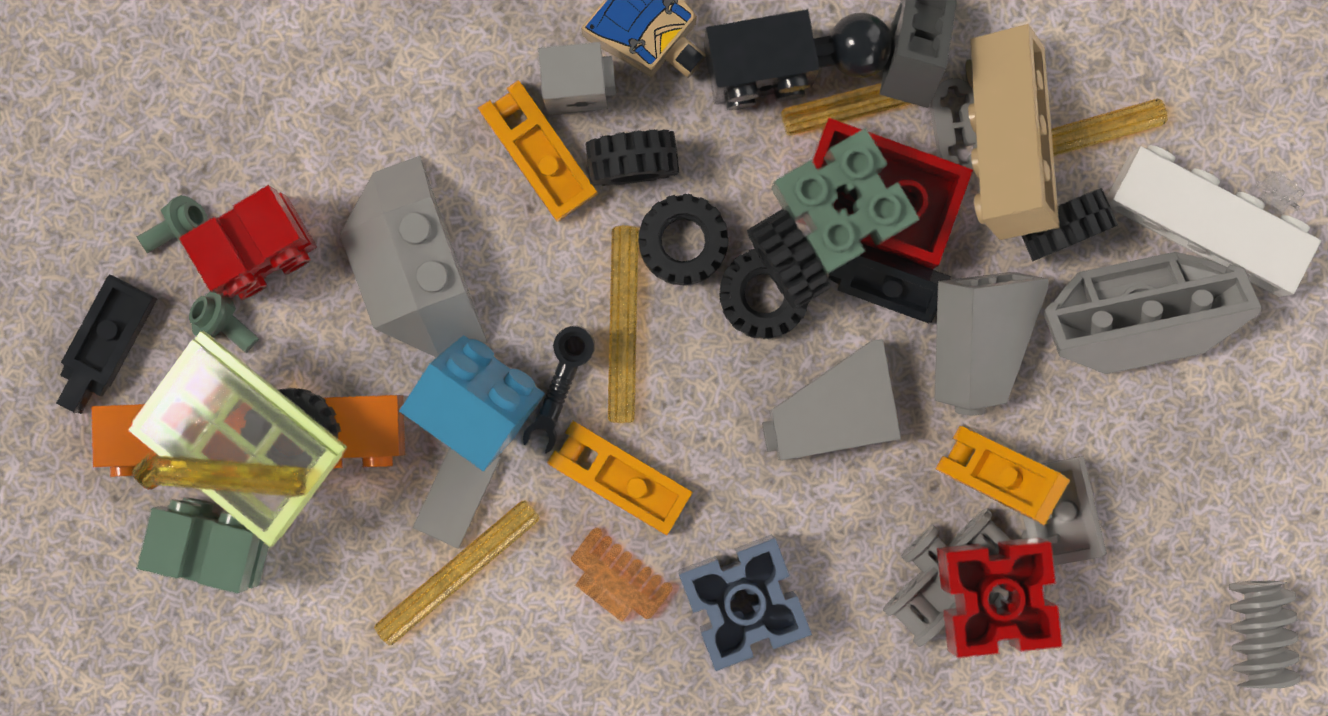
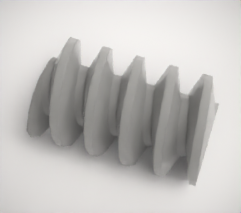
(1265, 634)

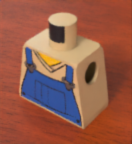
(646, 34)

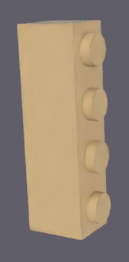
(1012, 133)

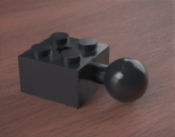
(784, 58)

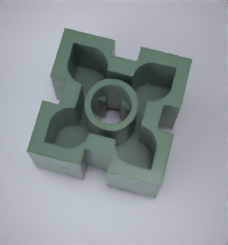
(852, 170)
(202, 546)

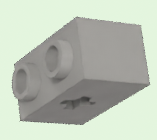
(576, 78)

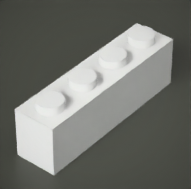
(1213, 221)

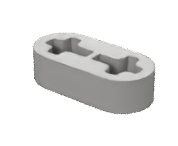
(943, 124)

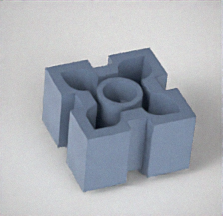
(731, 631)

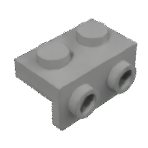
(1074, 521)

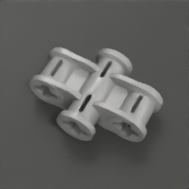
(925, 589)

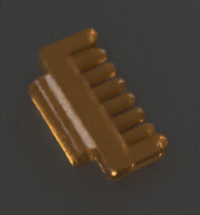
(608, 587)

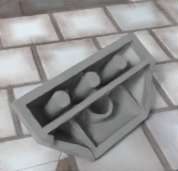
(408, 262)
(1149, 311)

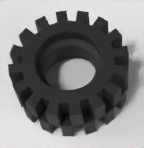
(1077, 221)
(789, 258)
(741, 314)

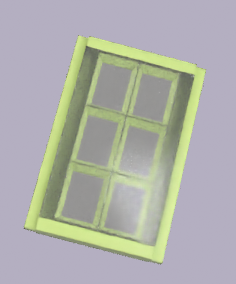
(227, 412)

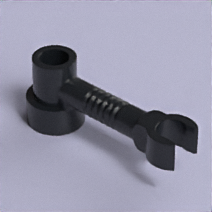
(561, 381)

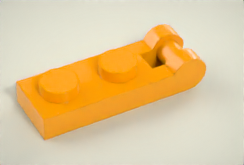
(539, 152)
(1003, 475)
(621, 479)

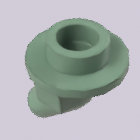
(177, 222)
(215, 314)

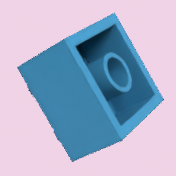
(472, 401)

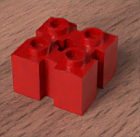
(249, 244)
(1022, 619)

